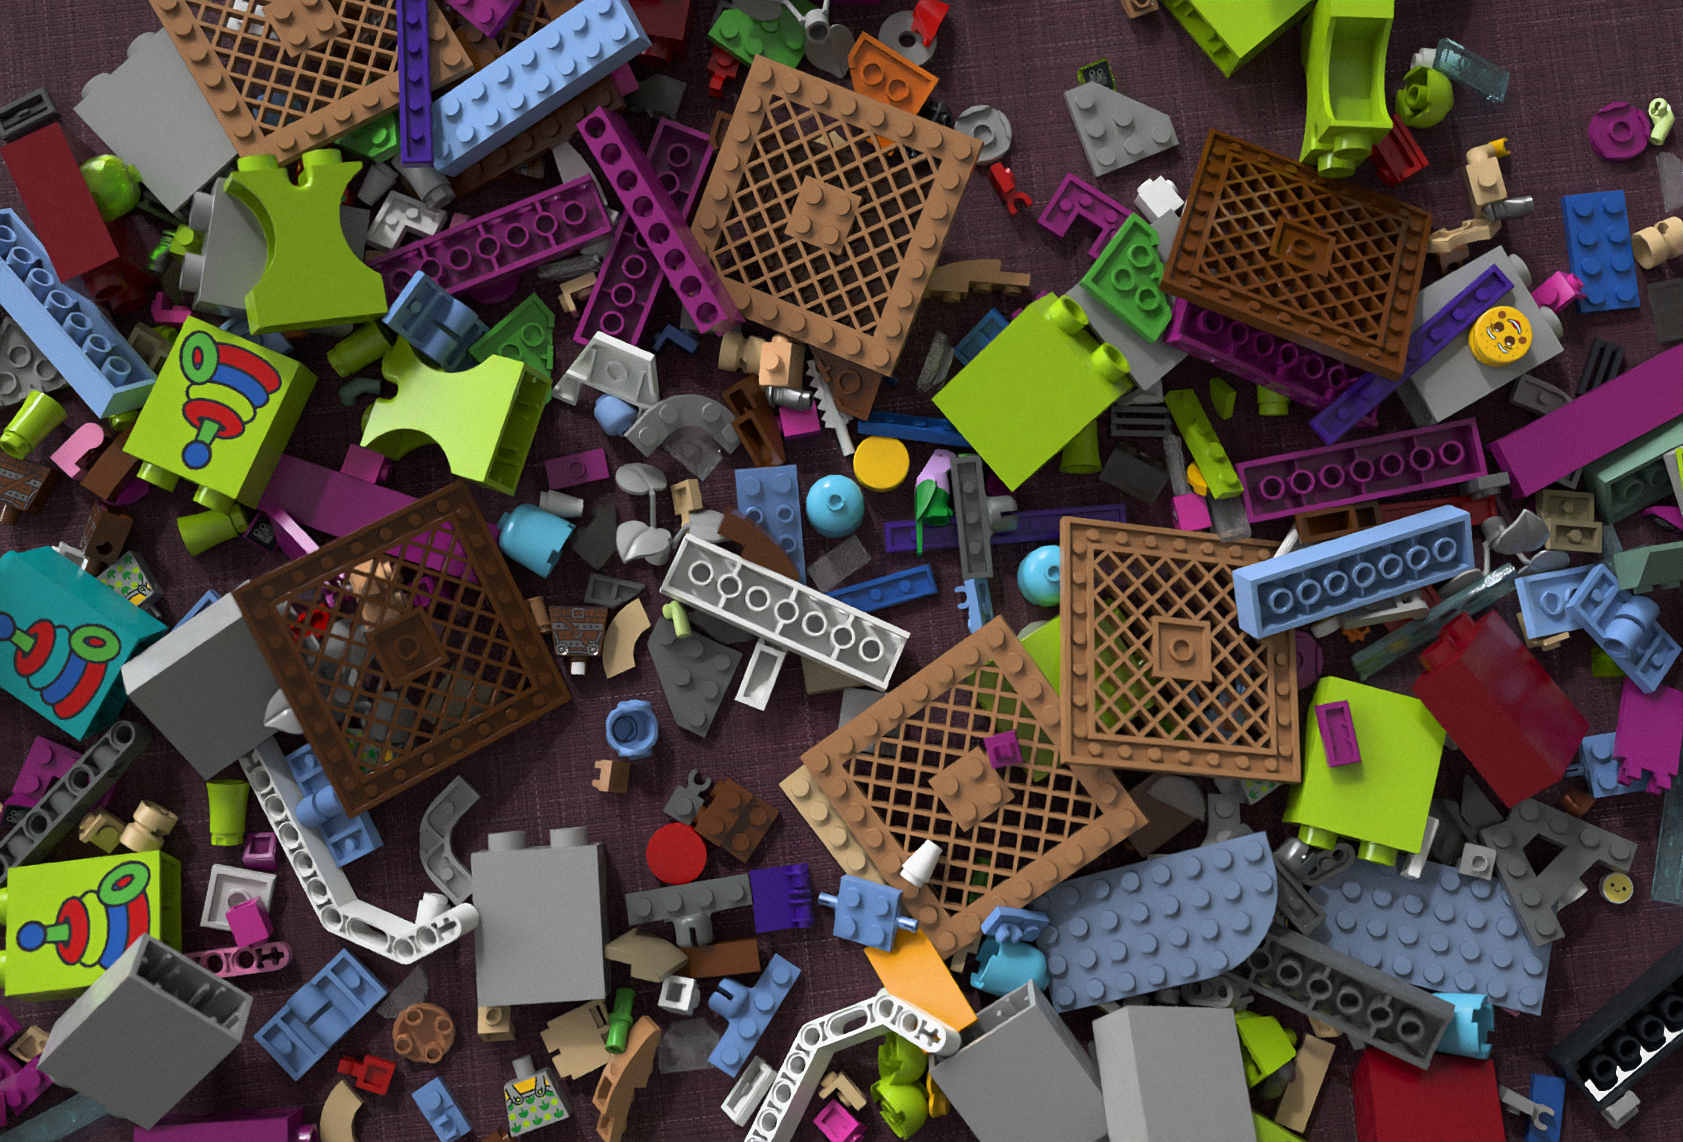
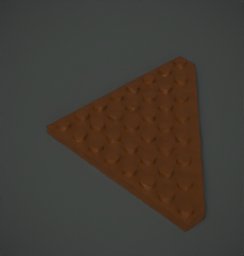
(851, 384)

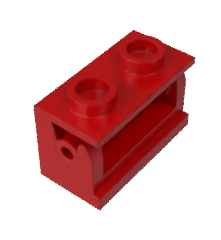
(1397, 155)

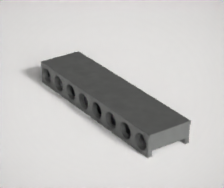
(1348, 992)

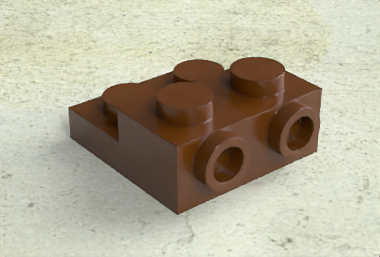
(735, 819)

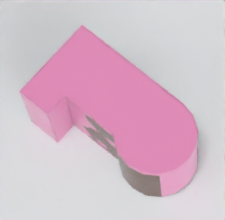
(81, 449)

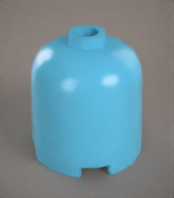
(835, 506)
(534, 537)
(1040, 576)
(1008, 966)
(1469, 1026)

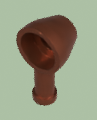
(1576, 801)

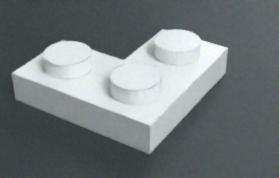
(402, 215)

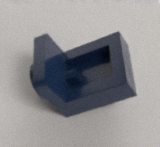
(683, 340)

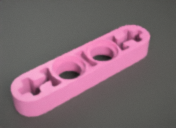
(231, 956)

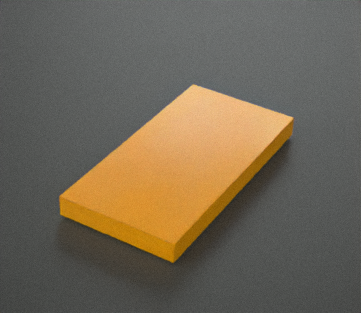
(921, 977)

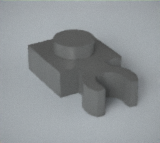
(685, 801)

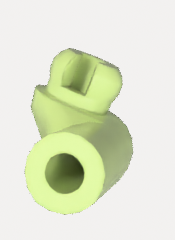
(1662, 119)
(680, 618)

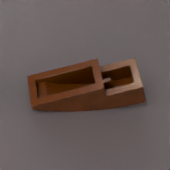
(755, 422)
(113, 469)
(1336, 521)
(757, 543)
(721, 958)

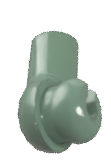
(358, 386)

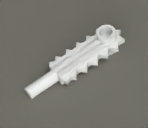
(832, 416)

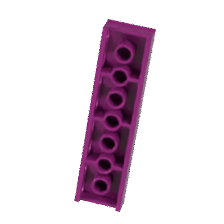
(662, 222)
(502, 242)
(1263, 358)
(1592, 424)
(344, 504)

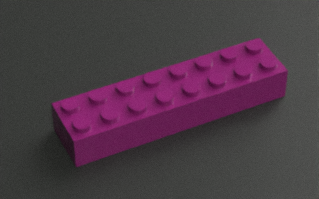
(630, 275)
(1361, 470)

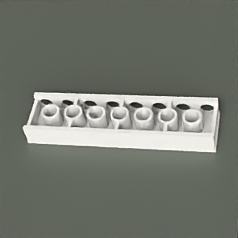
(784, 612)

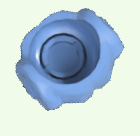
(632, 729)

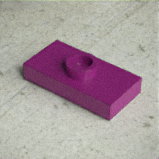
(577, 469)
(1337, 734)

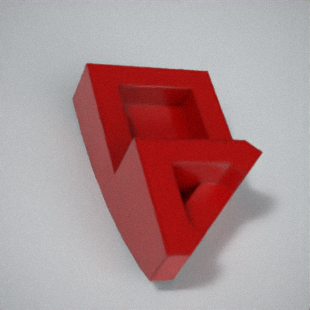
(928, 18)

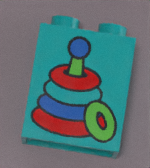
(67, 640)

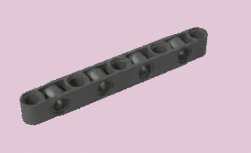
(73, 796)

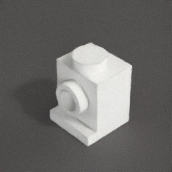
(684, 995)

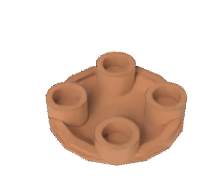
(423, 1032)

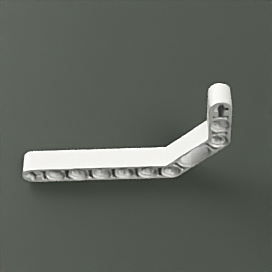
(328, 885)
(818, 1055)

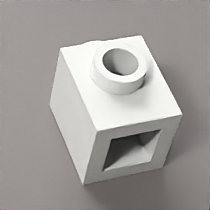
(1157, 198)

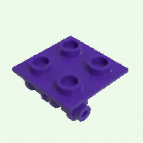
(781, 897)

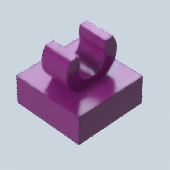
(1003, 749)

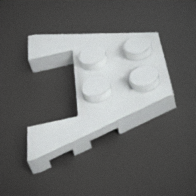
(614, 369)

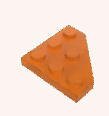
(888, 78)

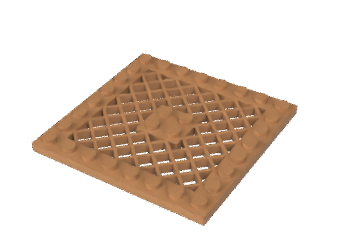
(302, 31)
(828, 213)
(1176, 653)
(969, 788)

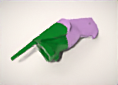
(932, 494)

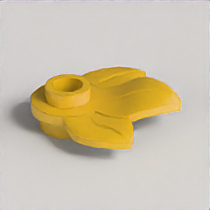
(937, 1101)

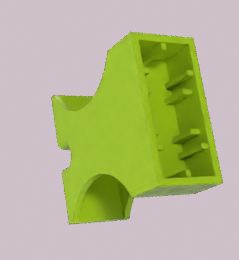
(1345, 74)
(309, 267)
(476, 415)

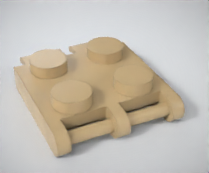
(580, 1038)

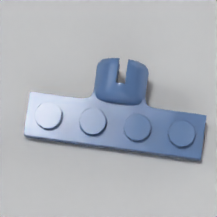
(748, 1012)

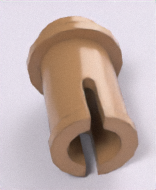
(539, 614)

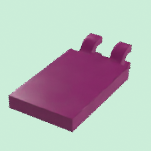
(298, 543)
(1649, 735)

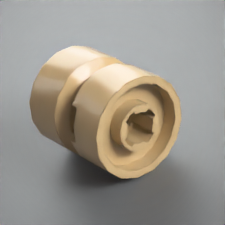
(1658, 243)
(741, 353)
(150, 825)

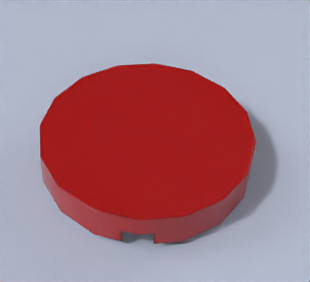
(676, 853)

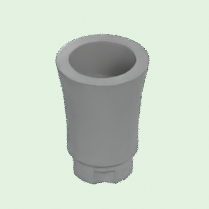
(428, 183)

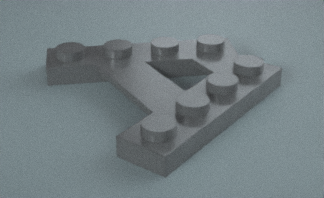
(1535, 895)

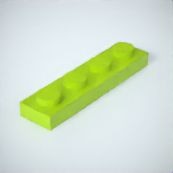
(1203, 444)

